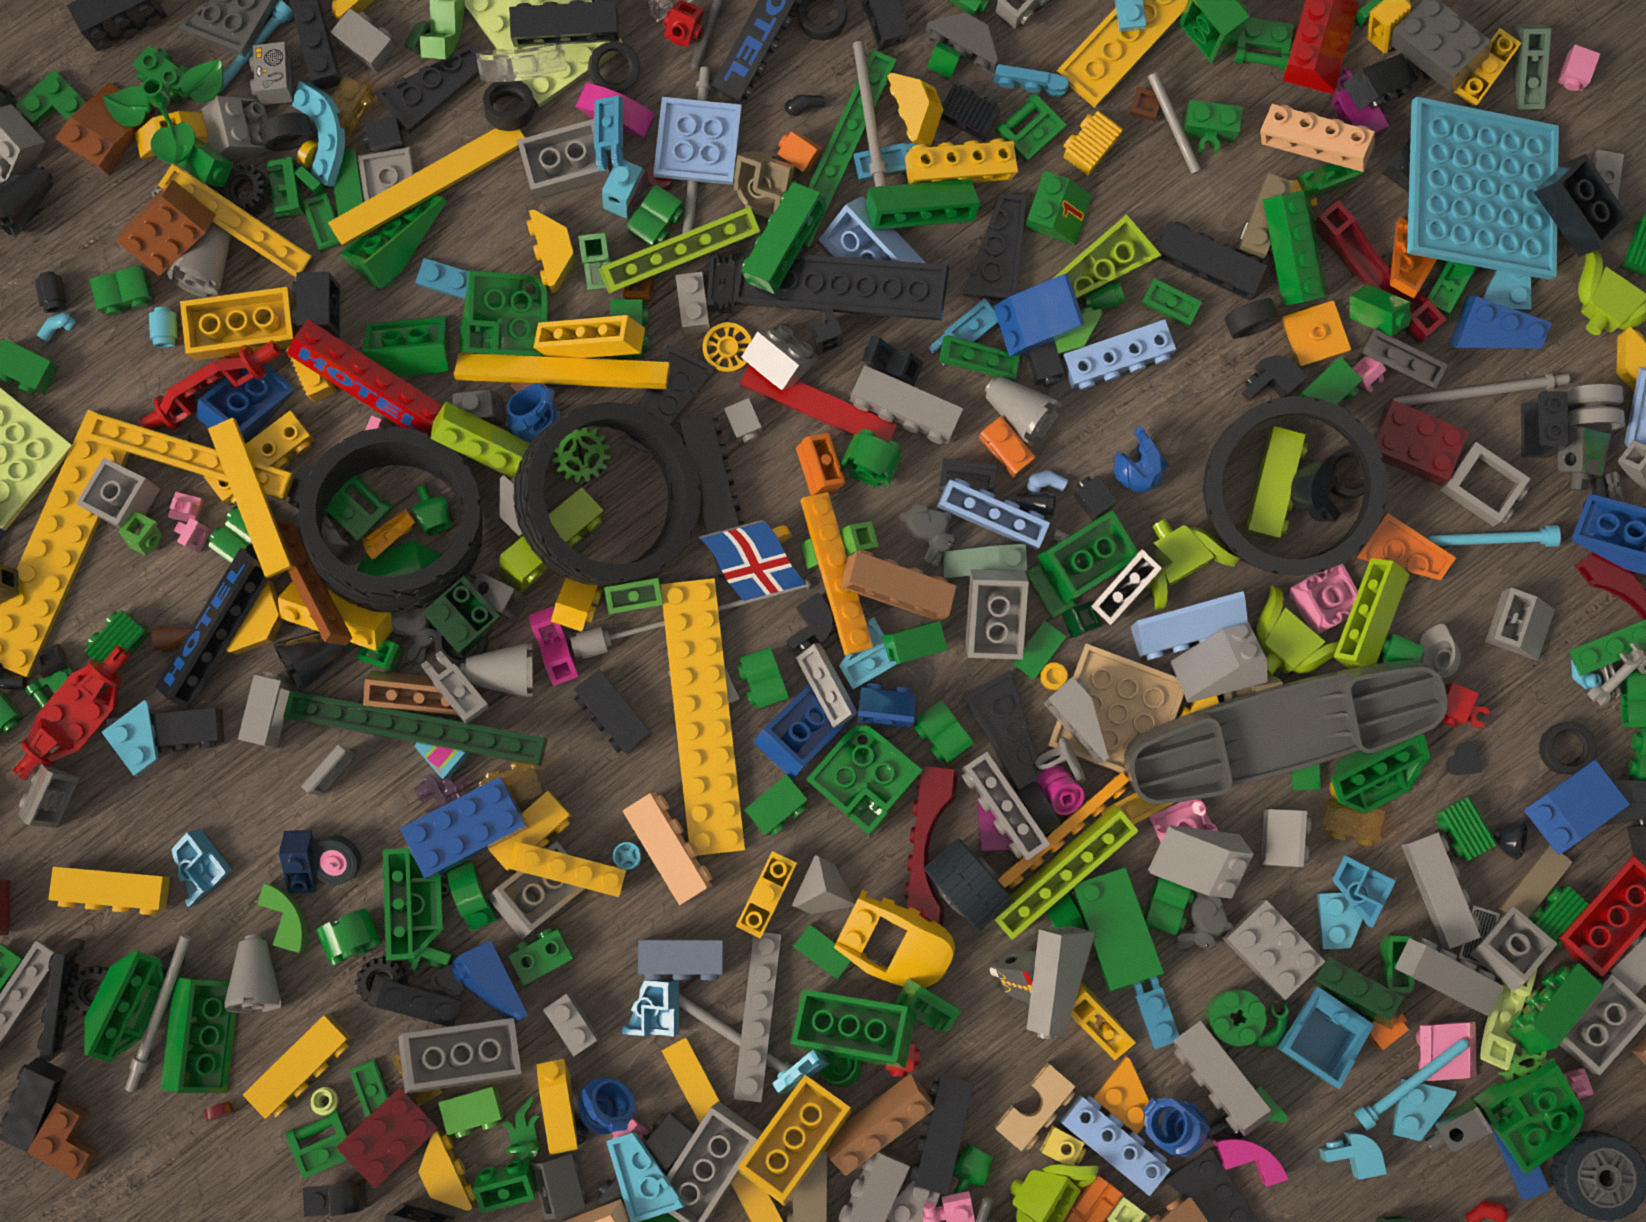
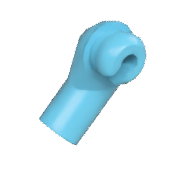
(55, 322)
(1587, 680)

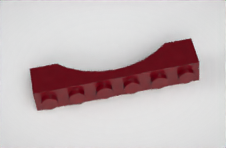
(1348, 241)
(1613, 579)
(936, 793)

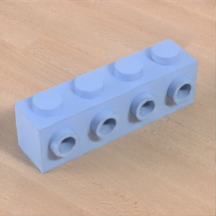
(1119, 354)
(993, 514)
(1115, 1145)

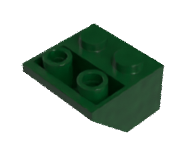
(462, 616)

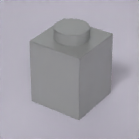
(743, 421)

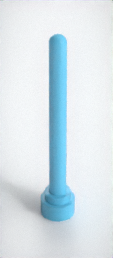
(280, 15)
(1549, 536)
(1369, 1115)

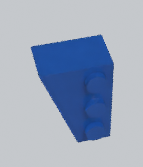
(1497, 326)

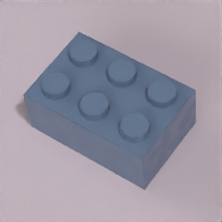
(681, 958)

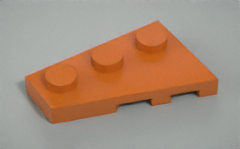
(1407, 270)
(1407, 548)

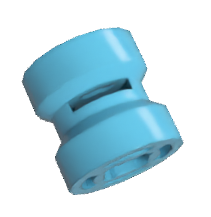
(624, 858)

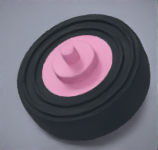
(335, 860)

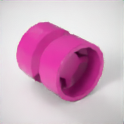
(1061, 790)

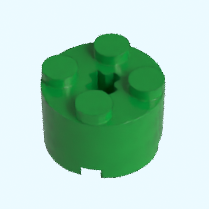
(872, 459)
(349, 936)
(1243, 1031)

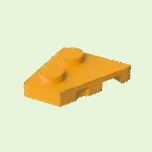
(387, 533)
(1124, 1096)

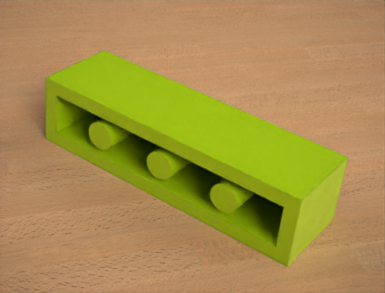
(478, 439)
(1274, 483)
(1371, 614)

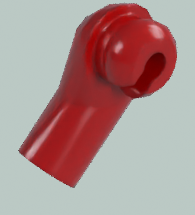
(1489, 1210)

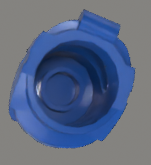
(531, 411)
(1147, 471)
(596, 1110)
(1182, 1124)

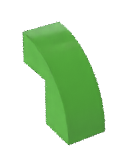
(446, 28)
(854, 538)
(293, 929)

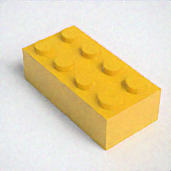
(226, 322)
(794, 1140)

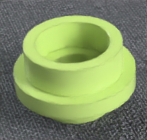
(317, 1098)

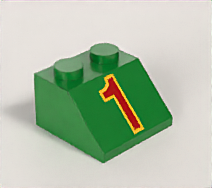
(1058, 208)

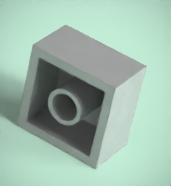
(1513, 948)

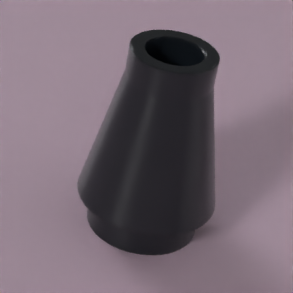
(1038, 502)

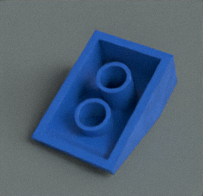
(1039, 315)
(249, 403)
(1614, 532)
(886, 707)
(797, 733)
(1576, 807)
(487, 979)

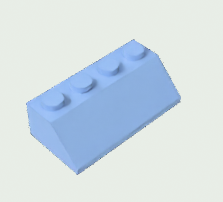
(853, 237)
(1187, 625)

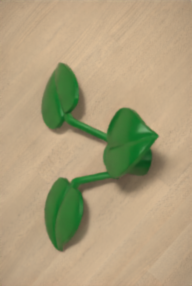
(178, 141)

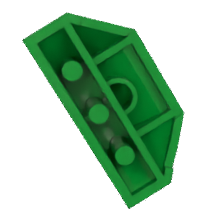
(399, 560)
(1373, 779)
(410, 906)
(123, 1006)

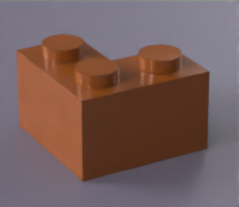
(58, 1143)

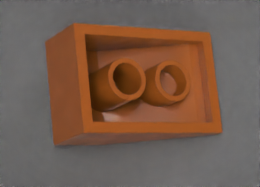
(96, 134)

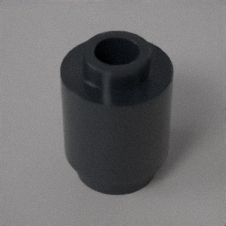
(50, 292)

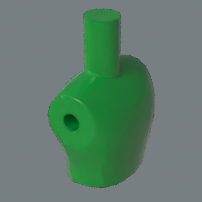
(432, 513)
(972, 1168)

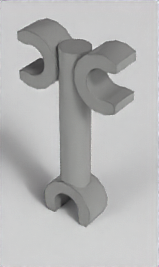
(1634, 660)

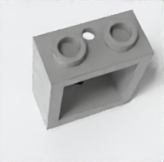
(1473, 504)
(265, 710)

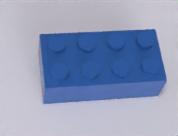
(464, 828)

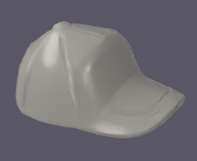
(1440, 651)

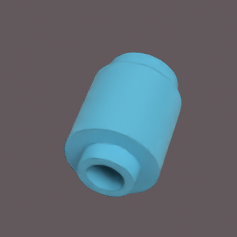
(163, 327)

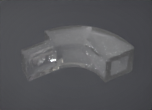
(521, 64)

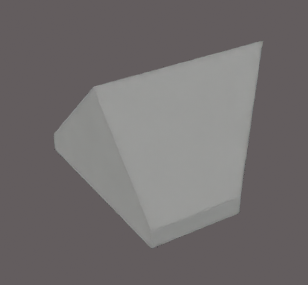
(823, 889)

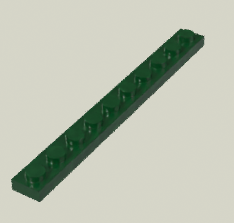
(416, 728)

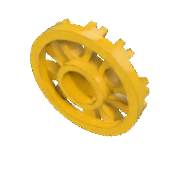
(726, 347)

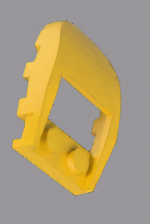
(921, 955)

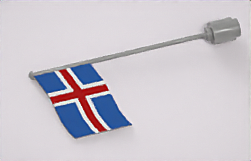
(751, 564)

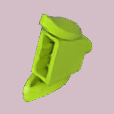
(1609, 298)
(1189, 551)
(1288, 641)
(1050, 1192)

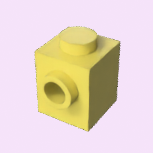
(1063, 1146)

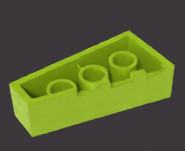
(1110, 258)
(570, 519)

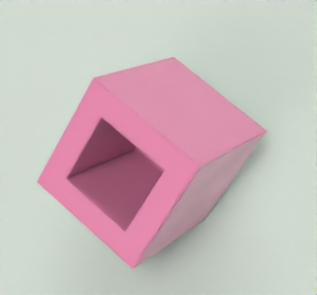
(1578, 68)

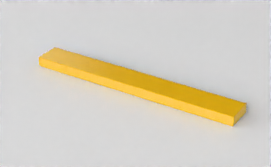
(424, 184)
(562, 371)
(179, 453)
(701, 1098)

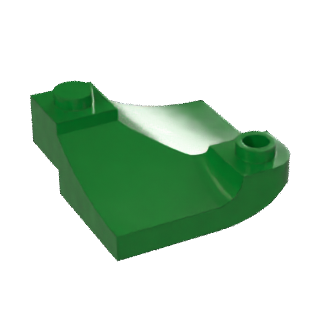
(501, 314)
(865, 778)
(1532, 1115)

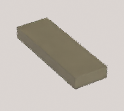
(1537, 882)

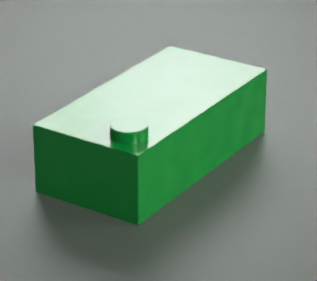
(1121, 934)
(854, 1028)

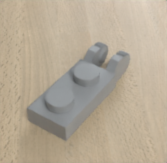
(456, 689)

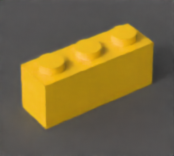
(543, 819)

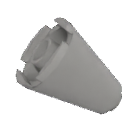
(203, 264)
(1023, 408)
(502, 670)
(252, 979)

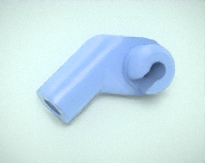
(1046, 478)

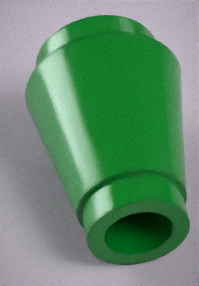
(1105, 297)

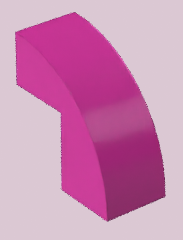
(635, 116)
(554, 647)
(1237, 1151)

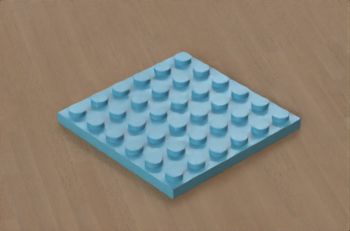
(1477, 188)

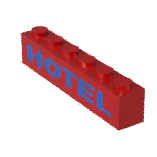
(363, 378)

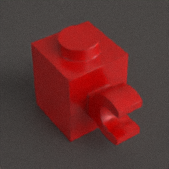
(1461, 706)

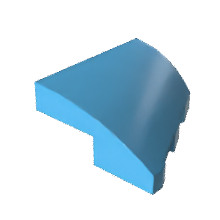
(199, 865)
(1363, 888)
(656, 1009)

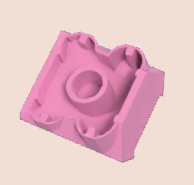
(1325, 598)
(1183, 814)
(1438, 1037)

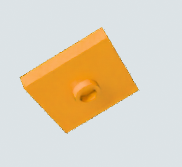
(1316, 334)

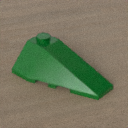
(386, 253)

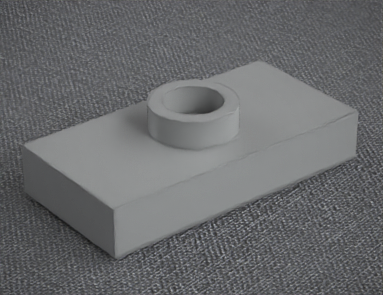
(1610, 168)

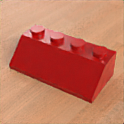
(1320, 44)
(1609, 921)

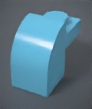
(1362, 1151)

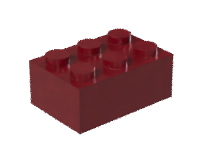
(1419, 442)
(387, 1137)

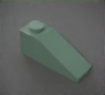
(1531, 65)
(999, 557)

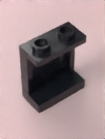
(1544, 425)

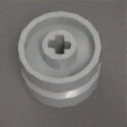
(1596, 407)

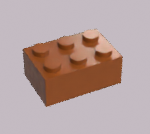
(165, 227)

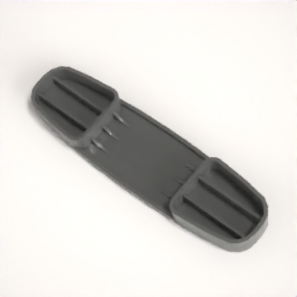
(1284, 730)

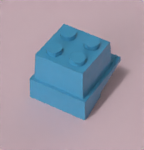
(1326, 1037)

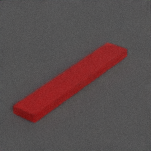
(819, 406)

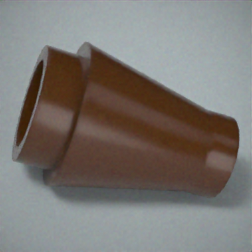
(168, 637)

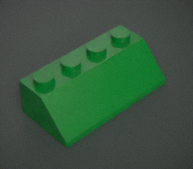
(1295, 247)
(198, 1037)

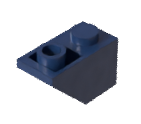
(297, 861)

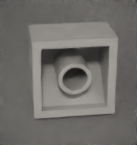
(117, 493)

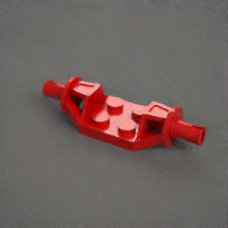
(228, 366)
(73, 713)

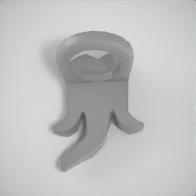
(1065, 753)

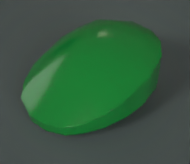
(841, 1071)

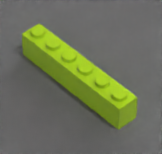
(679, 250)
(1065, 871)

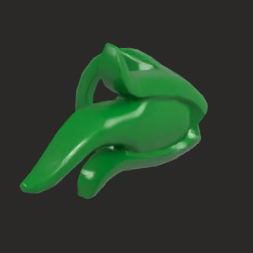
(523, 1137)

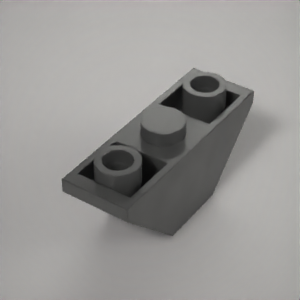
(966, 36)

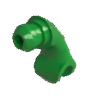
(1273, 1035)

